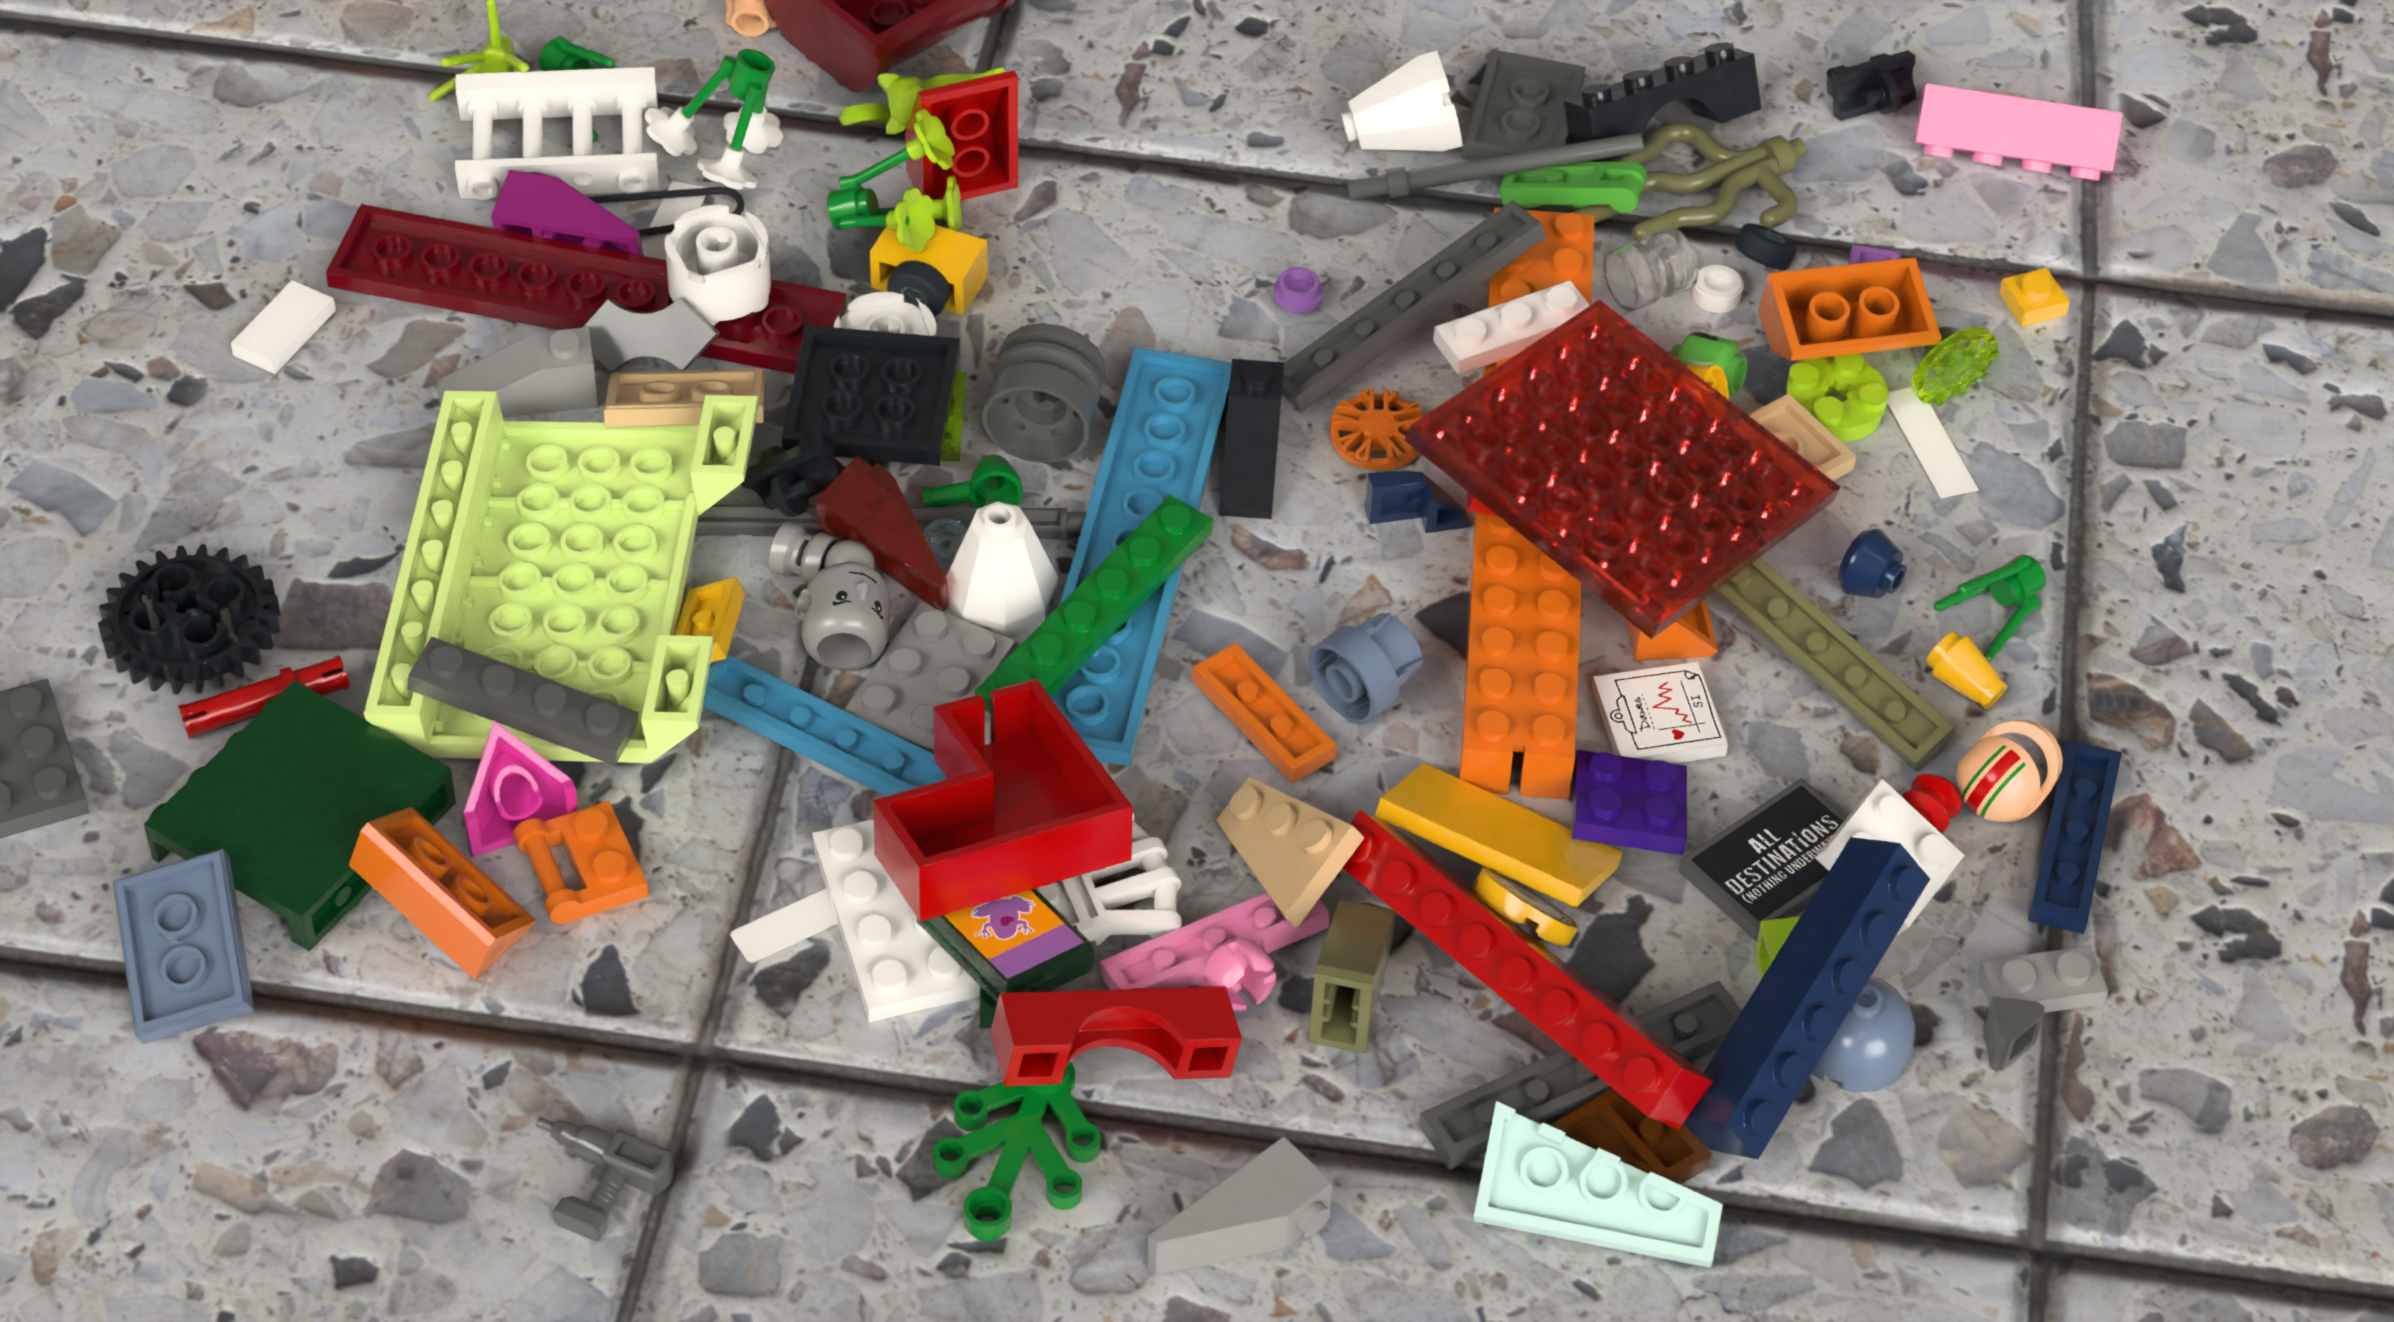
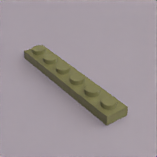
(1837, 663)

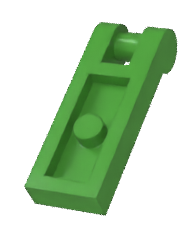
(1577, 185)

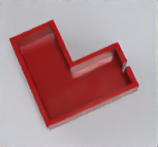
(1009, 812)

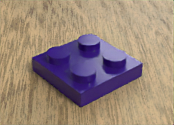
(1629, 802)

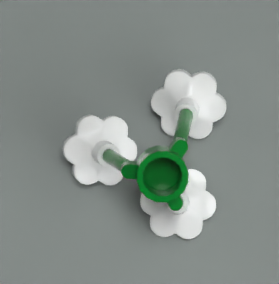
(748, 127)

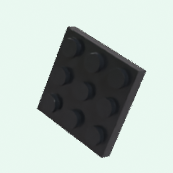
(874, 393)

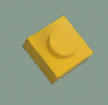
(2034, 297)

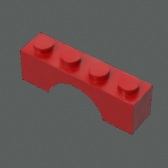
(1181, 1028)

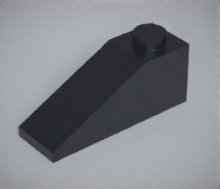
(1251, 439)

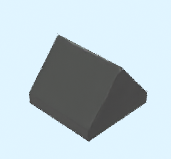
(2011, 1029)

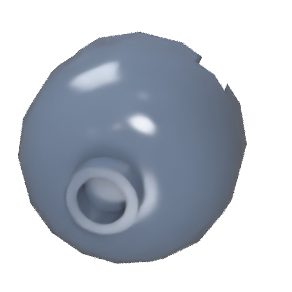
(1871, 1041)

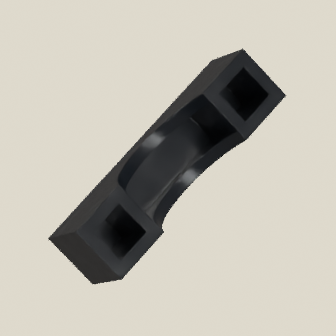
(1714, 84)

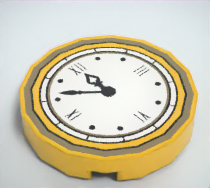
(1525, 907)

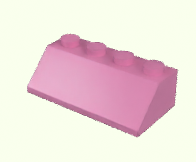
(2018, 130)

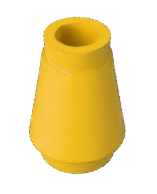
(1965, 669)

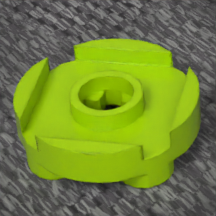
(1845, 375)

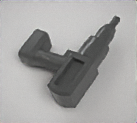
(617, 1161)

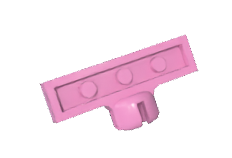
(1216, 951)

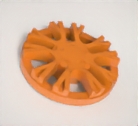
(1374, 429)

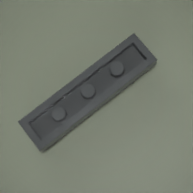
(523, 701)

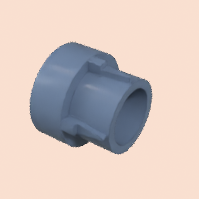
(1364, 666)

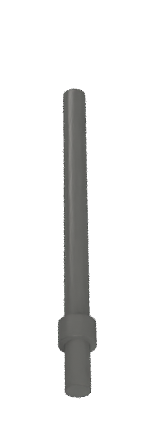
(1399, 181)

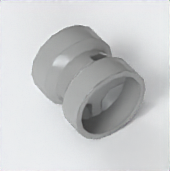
(798, 551)

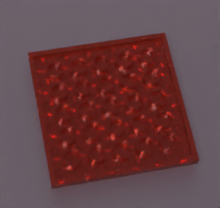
(1623, 467)

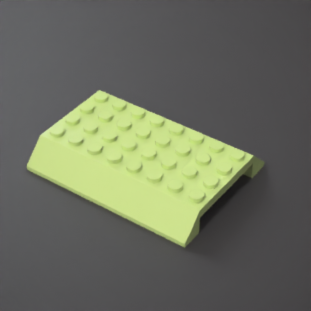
(560, 560)

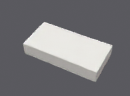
(283, 327)

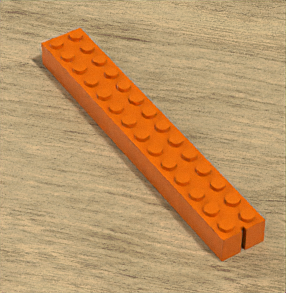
(1520, 600)

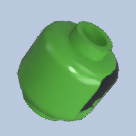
(1708, 349)

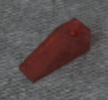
(870, 509)

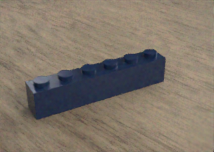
(1805, 995)

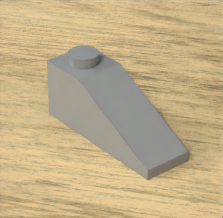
(534, 375)
(1247, 1214)

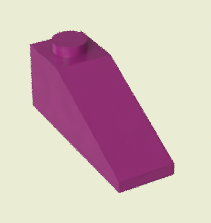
(556, 211)

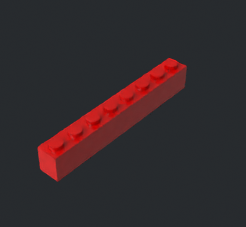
(1526, 974)

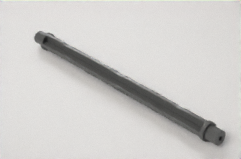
(761, 521)

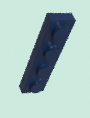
(2075, 837)

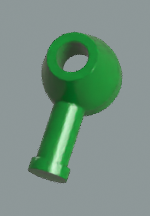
(981, 488)

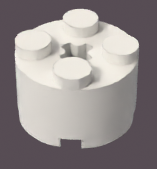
(719, 262)

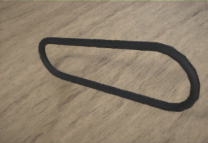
(670, 194)

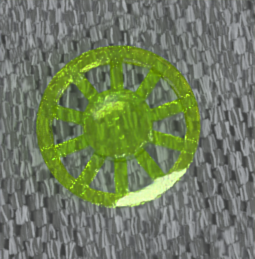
(1955, 365)

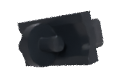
(1872, 85)
(791, 476)

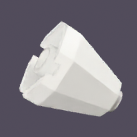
(1406, 110)
(1001, 573)

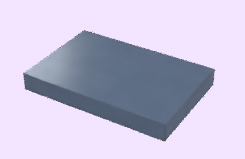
(183, 946)

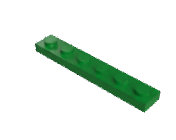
(1104, 599)

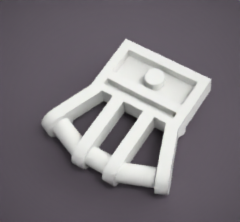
(1091, 906)

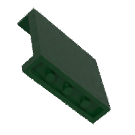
(292, 804)

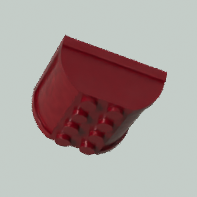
(871, 37)

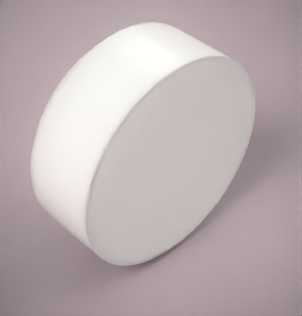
(1718, 288)

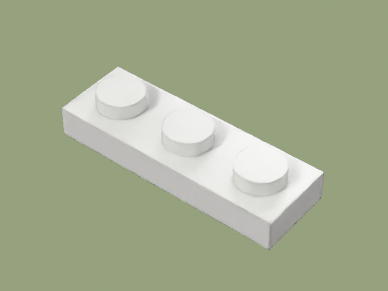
(1507, 327)

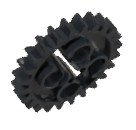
(191, 637)

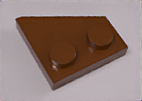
(1639, 1141)

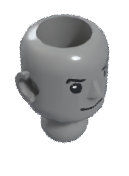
(845, 610)

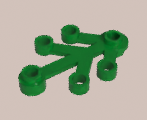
(1019, 1136)

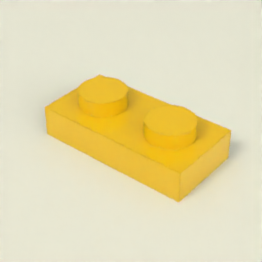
(712, 612)

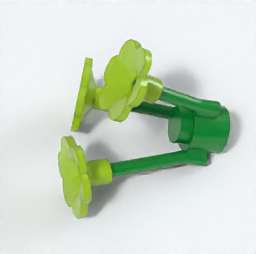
(915, 214)

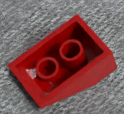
(983, 128)

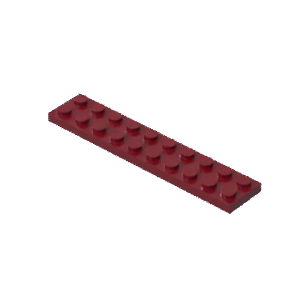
(551, 282)

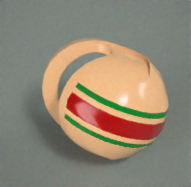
(2001, 778)

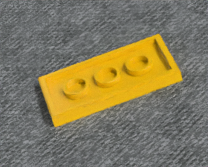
(1498, 834)

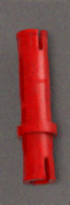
(250, 699)

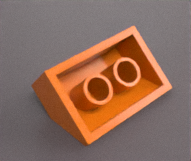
(1847, 310)

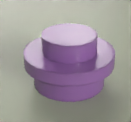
(1298, 290)

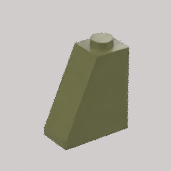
(1351, 975)

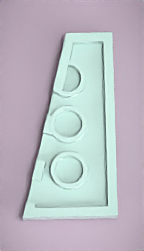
(1568, 1191)

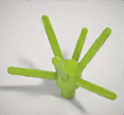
(496, 56)

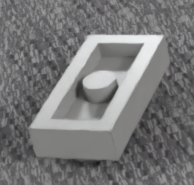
(2053, 978)

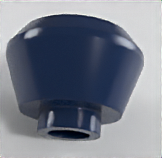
(1871, 565)

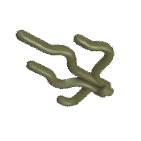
(1732, 167)

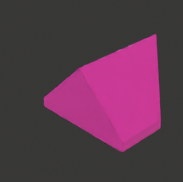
(510, 788)

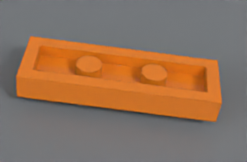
(1264, 713)

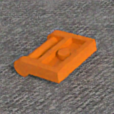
(598, 856)

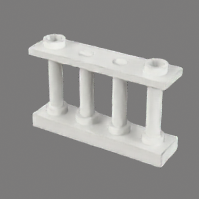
(558, 94)

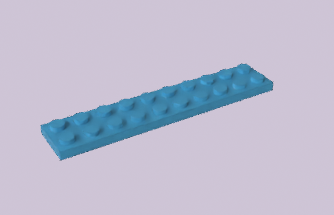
(1155, 449)

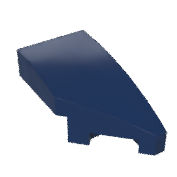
(1412, 496)

